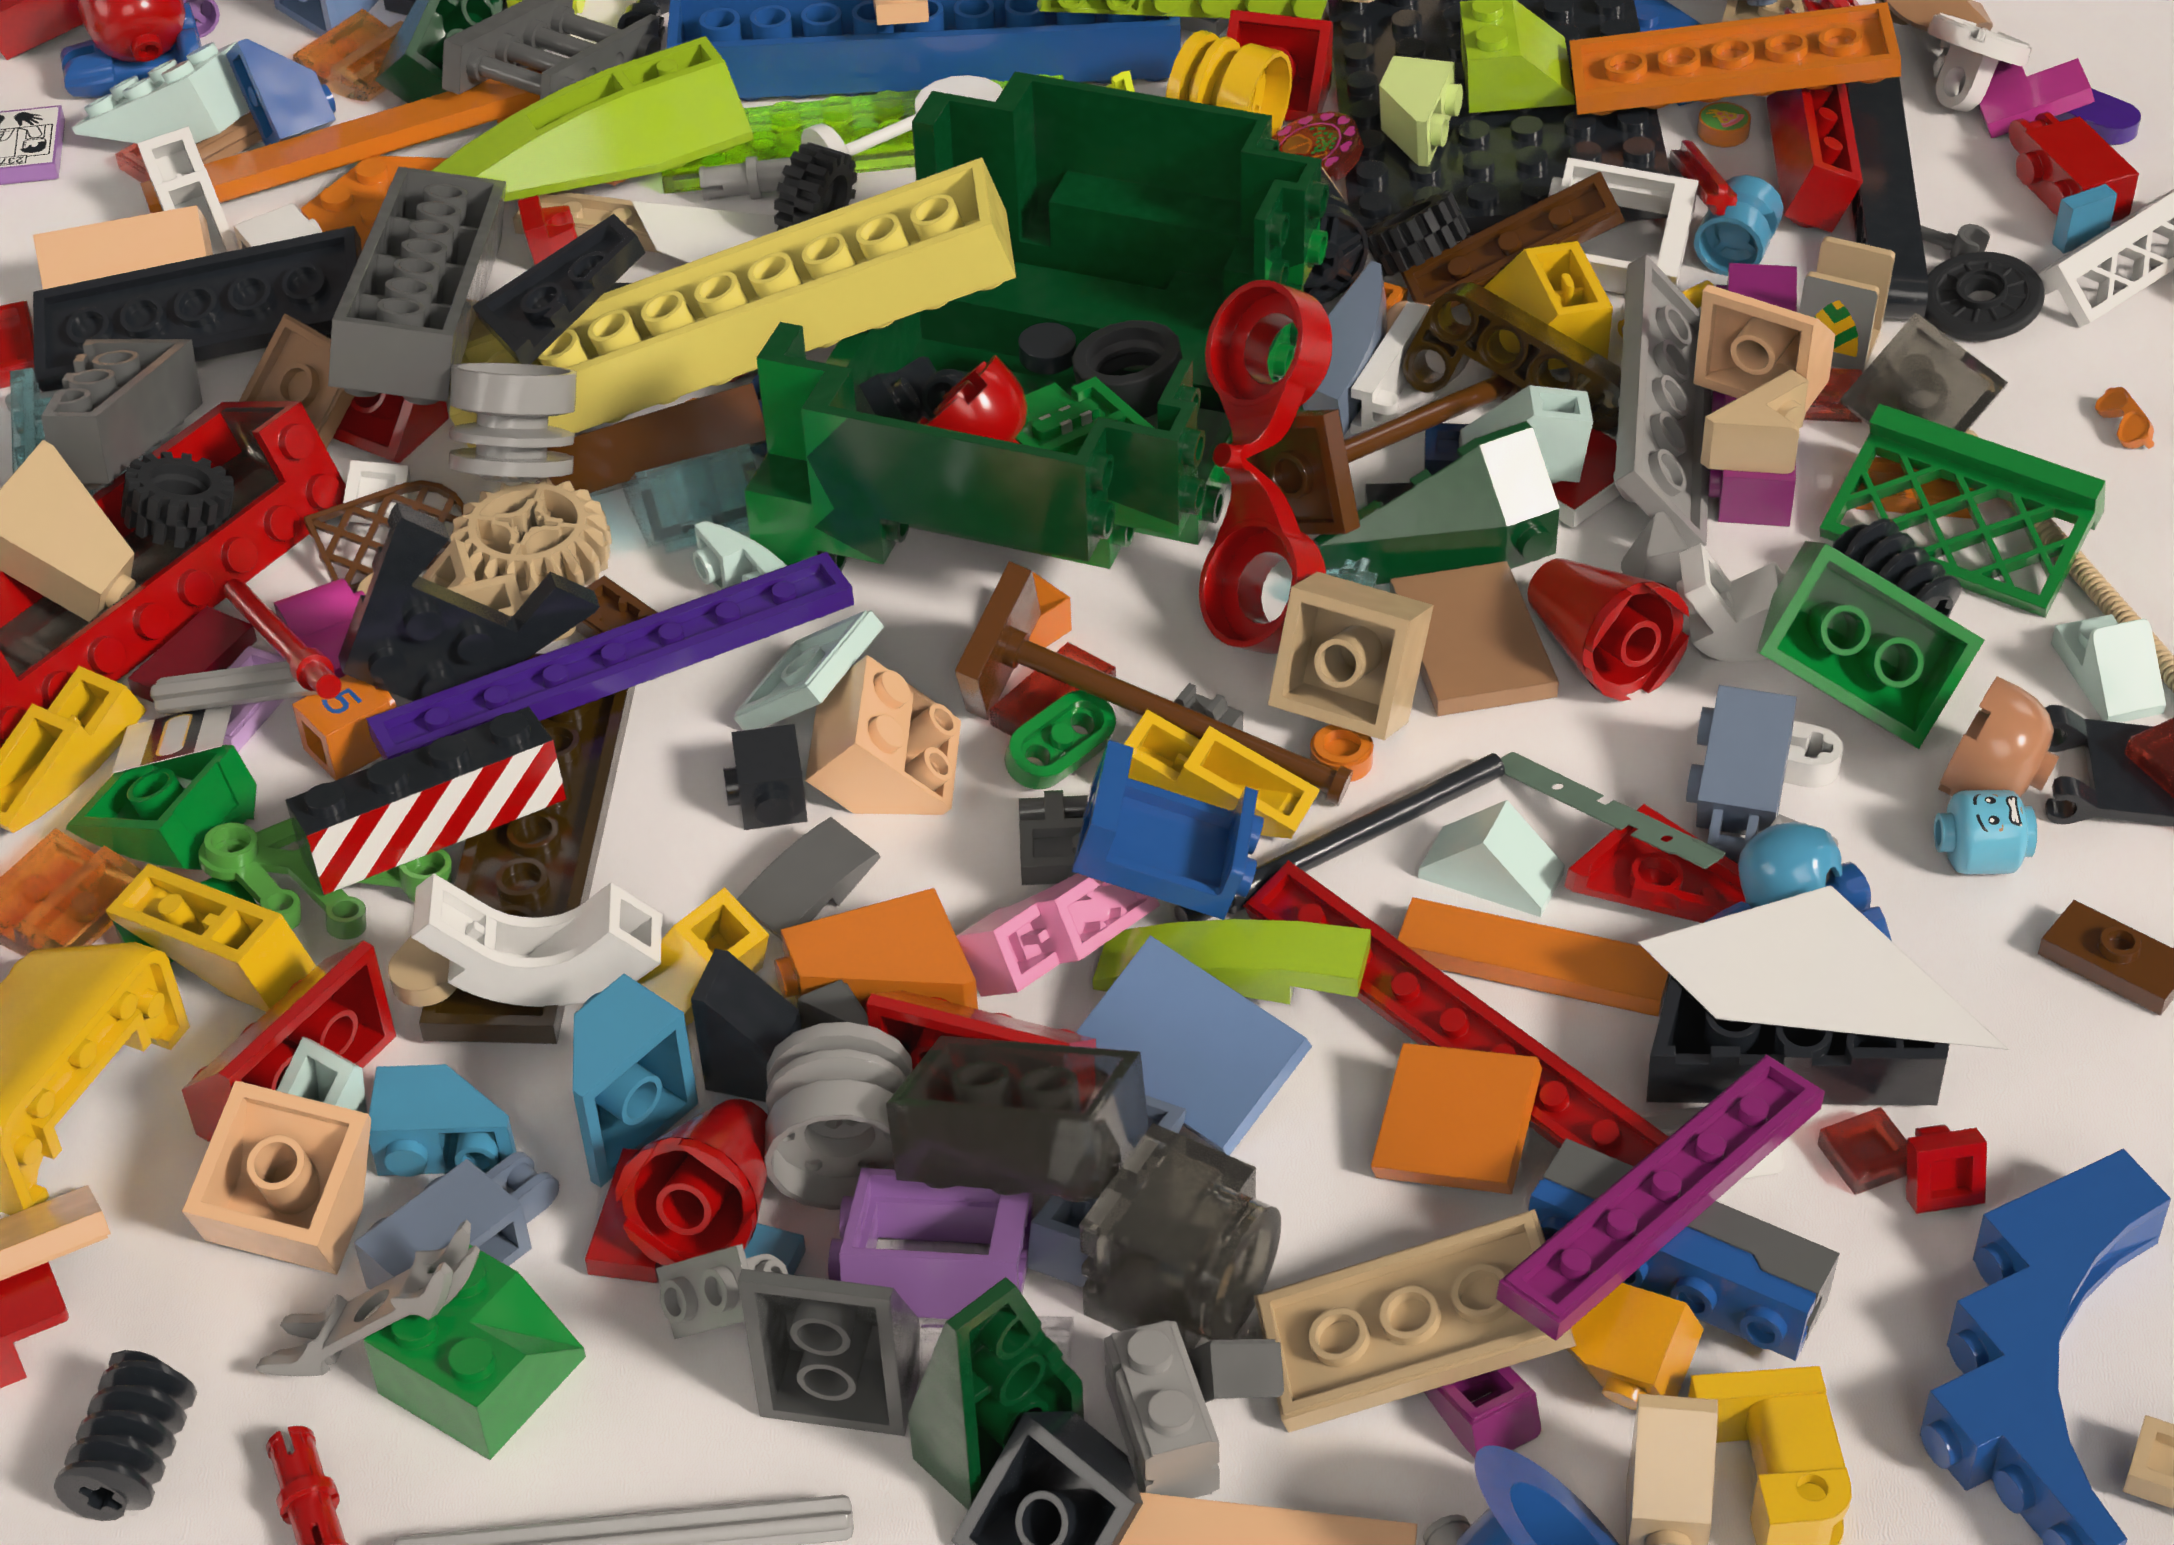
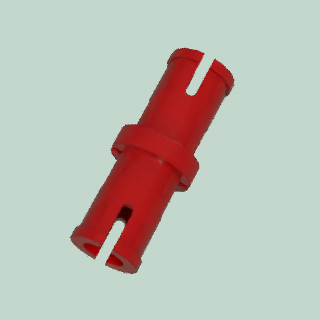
(306, 1495)

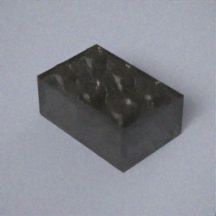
(1018, 1117)

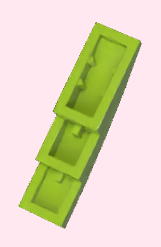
(1253, 955)

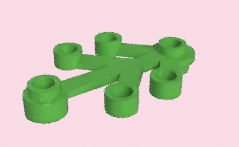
(245, 856)

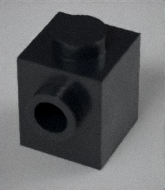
(766, 777)

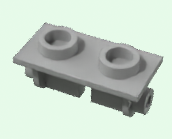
(705, 1289)

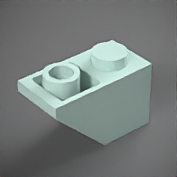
(1559, 420)

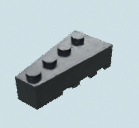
(1702, 1056)

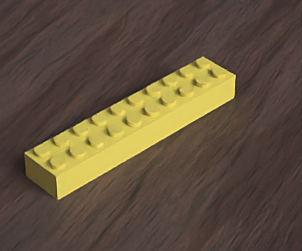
(826, 274)

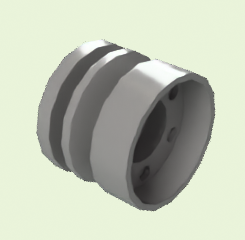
(512, 420)
(830, 1109)

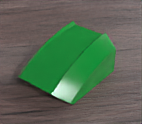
(168, 807)

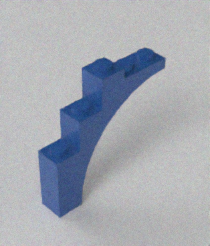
(2006, 1408)

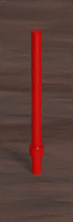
(306, 664)

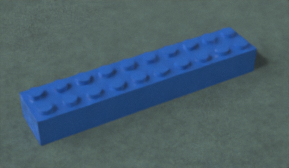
(840, 49)

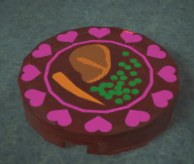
(1324, 136)

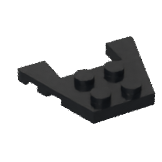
(428, 638)

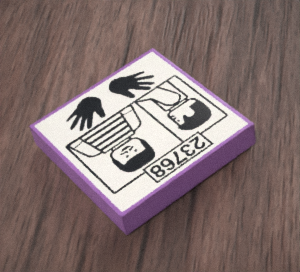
(31, 144)

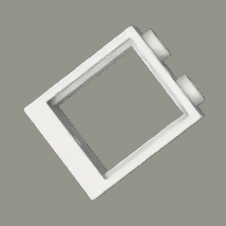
(1643, 192)

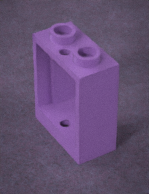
(928, 1281)

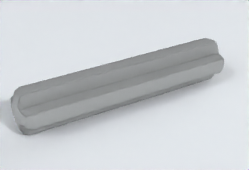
(226, 688)

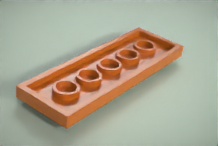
(1734, 59)

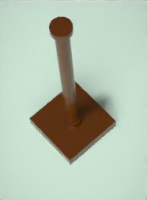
(1315, 457)
(1004, 643)

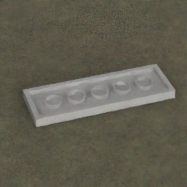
(1660, 405)

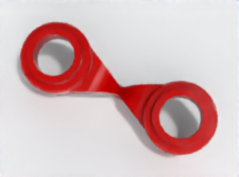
(1259, 520)

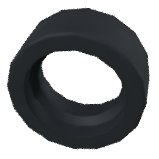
(1126, 346)

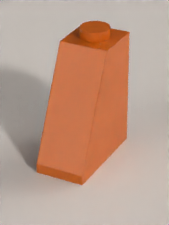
(878, 950)

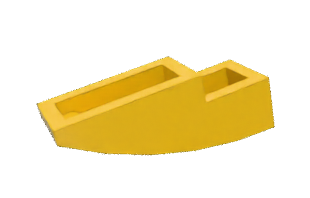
(62, 746)
(1217, 773)

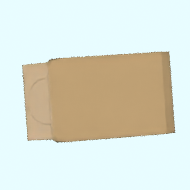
(1758, 428)

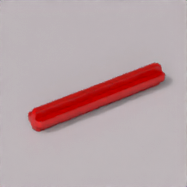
(1711, 186)

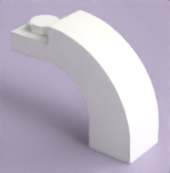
(540, 958)

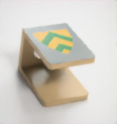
(1849, 297)

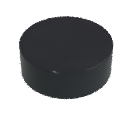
(1047, 348)

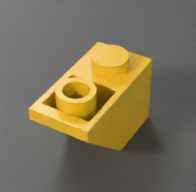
(691, 942)

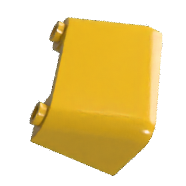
(58, 1030)

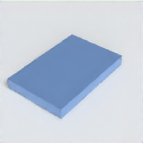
(1196, 1042)

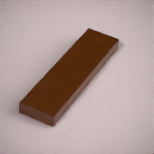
(1566, 216)

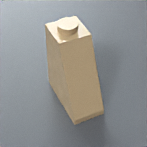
(61, 538)

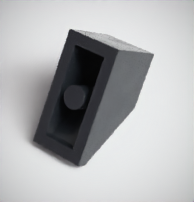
(738, 1026)

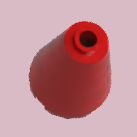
(1611, 624)
(697, 1184)

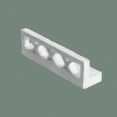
(2104, 250)

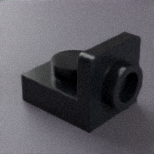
(900, 392)

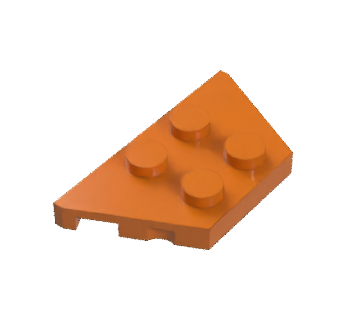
(360, 193)

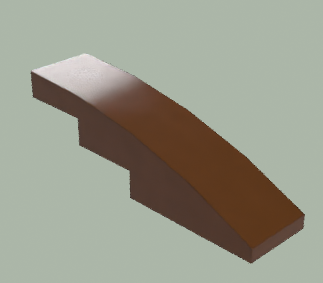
(698, 427)

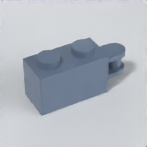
(1743, 765)
(493, 1202)

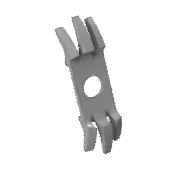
(417, 1291)

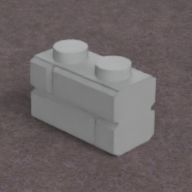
(1162, 1411)

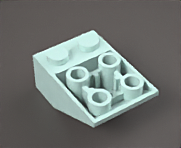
(174, 96)

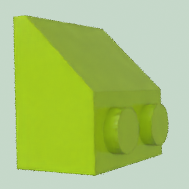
(1512, 58)

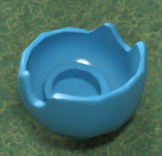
(1787, 862)

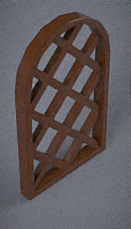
(354, 507)

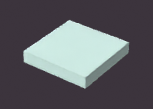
(808, 671)

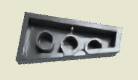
(120, 404)

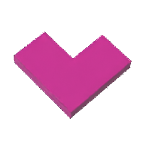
(2019, 96)

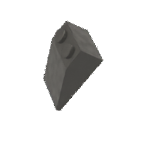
(831, 1351)

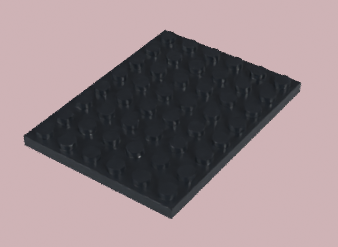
(1493, 158)

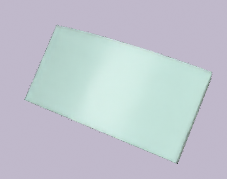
(729, 556)

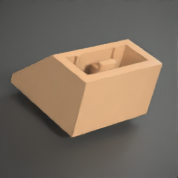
(883, 745)

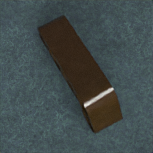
(1481, 342)

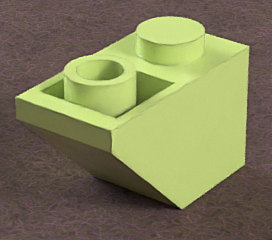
(1418, 104)

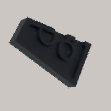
(559, 289)

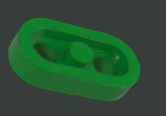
(1056, 743)

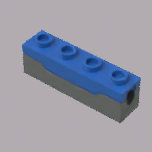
(1722, 1264)

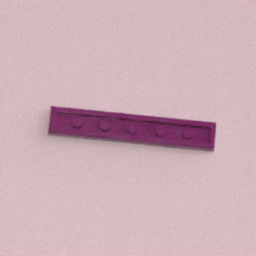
(1659, 1197)

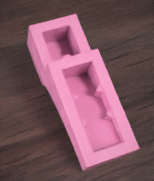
(1048, 929)

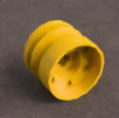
(1232, 77)

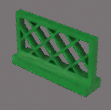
(1993, 473)

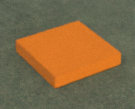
(1457, 1118)

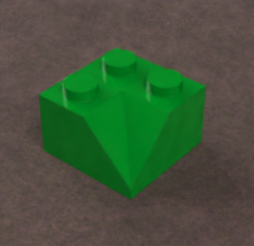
(478, 1361)

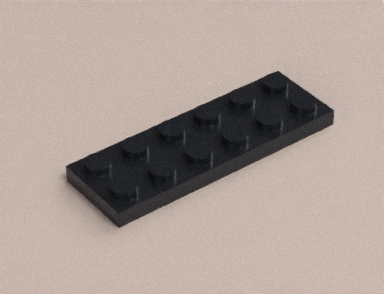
(217, 300)

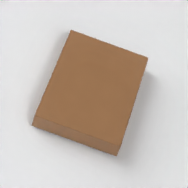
(1479, 640)

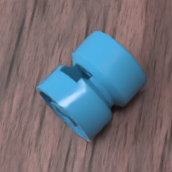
(1743, 230)

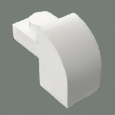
(1725, 614)

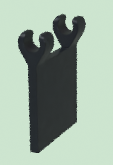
(2116, 783)

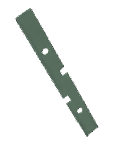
(1613, 813)

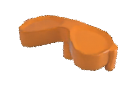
(2135, 426)

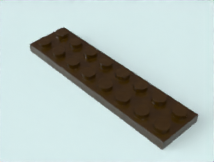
(539, 866)

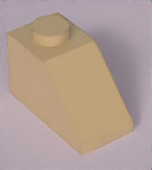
(1671, 1471)

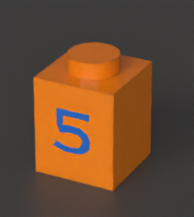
(337, 728)

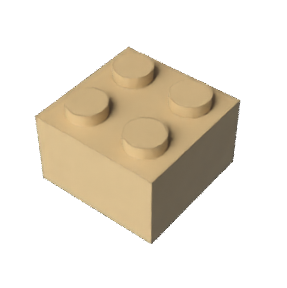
(1350, 655)

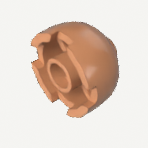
(2003, 744)

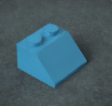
(628, 1072)

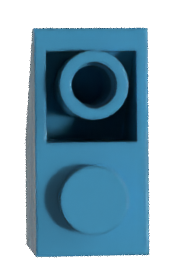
(433, 1121)

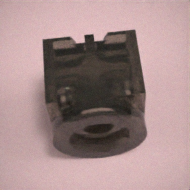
(1178, 1241)

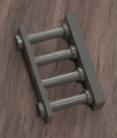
(523, 34)

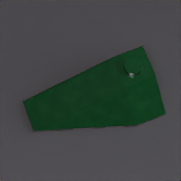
(416, 55)
(979, 1384)

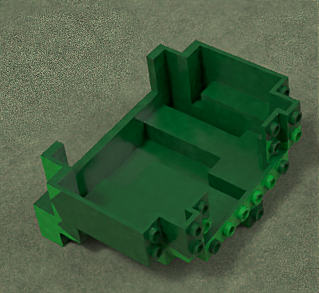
(1112, 219)

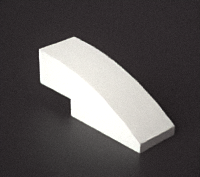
(184, 182)

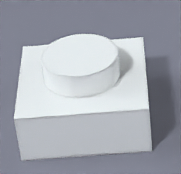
(371, 477)

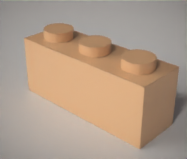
(121, 246)

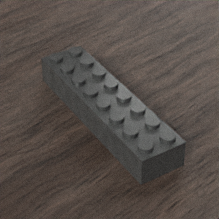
(416, 286)

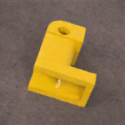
(1794, 1447)

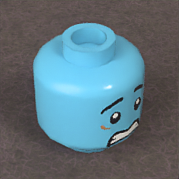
(1986, 831)

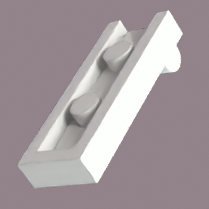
(1383, 375)

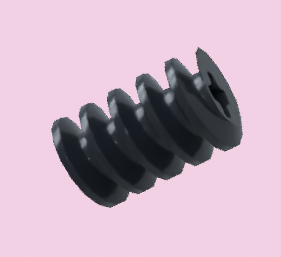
(1896, 559)
(125, 1437)

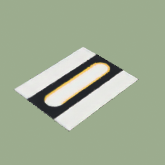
(172, 737)

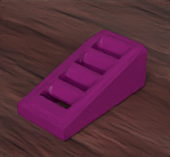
(1500, 1419)

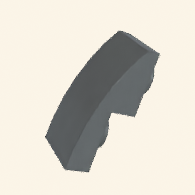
(807, 876)

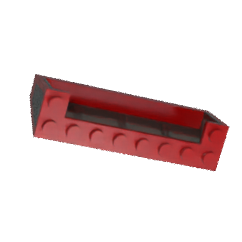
(278, 480)

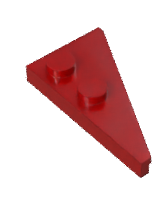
(1653, 880)

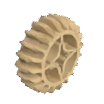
(534, 532)

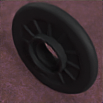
(2014, 307)

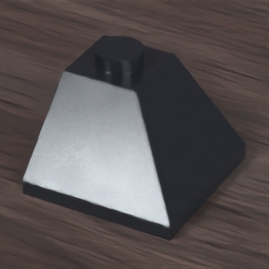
(1054, 1488)

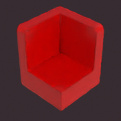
(27, 1306)

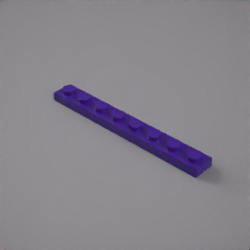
(622, 655)

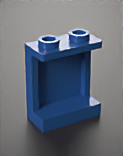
(1165, 840)

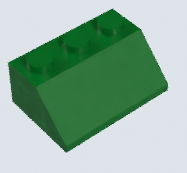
(1866, 642)

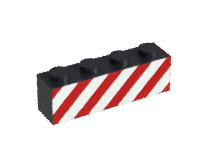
(426, 799)

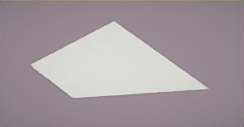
(699, 232)
(1816, 968)

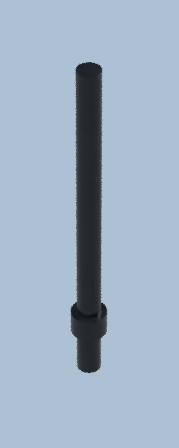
(1368, 826)

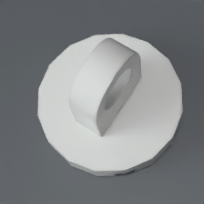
(1973, 54)

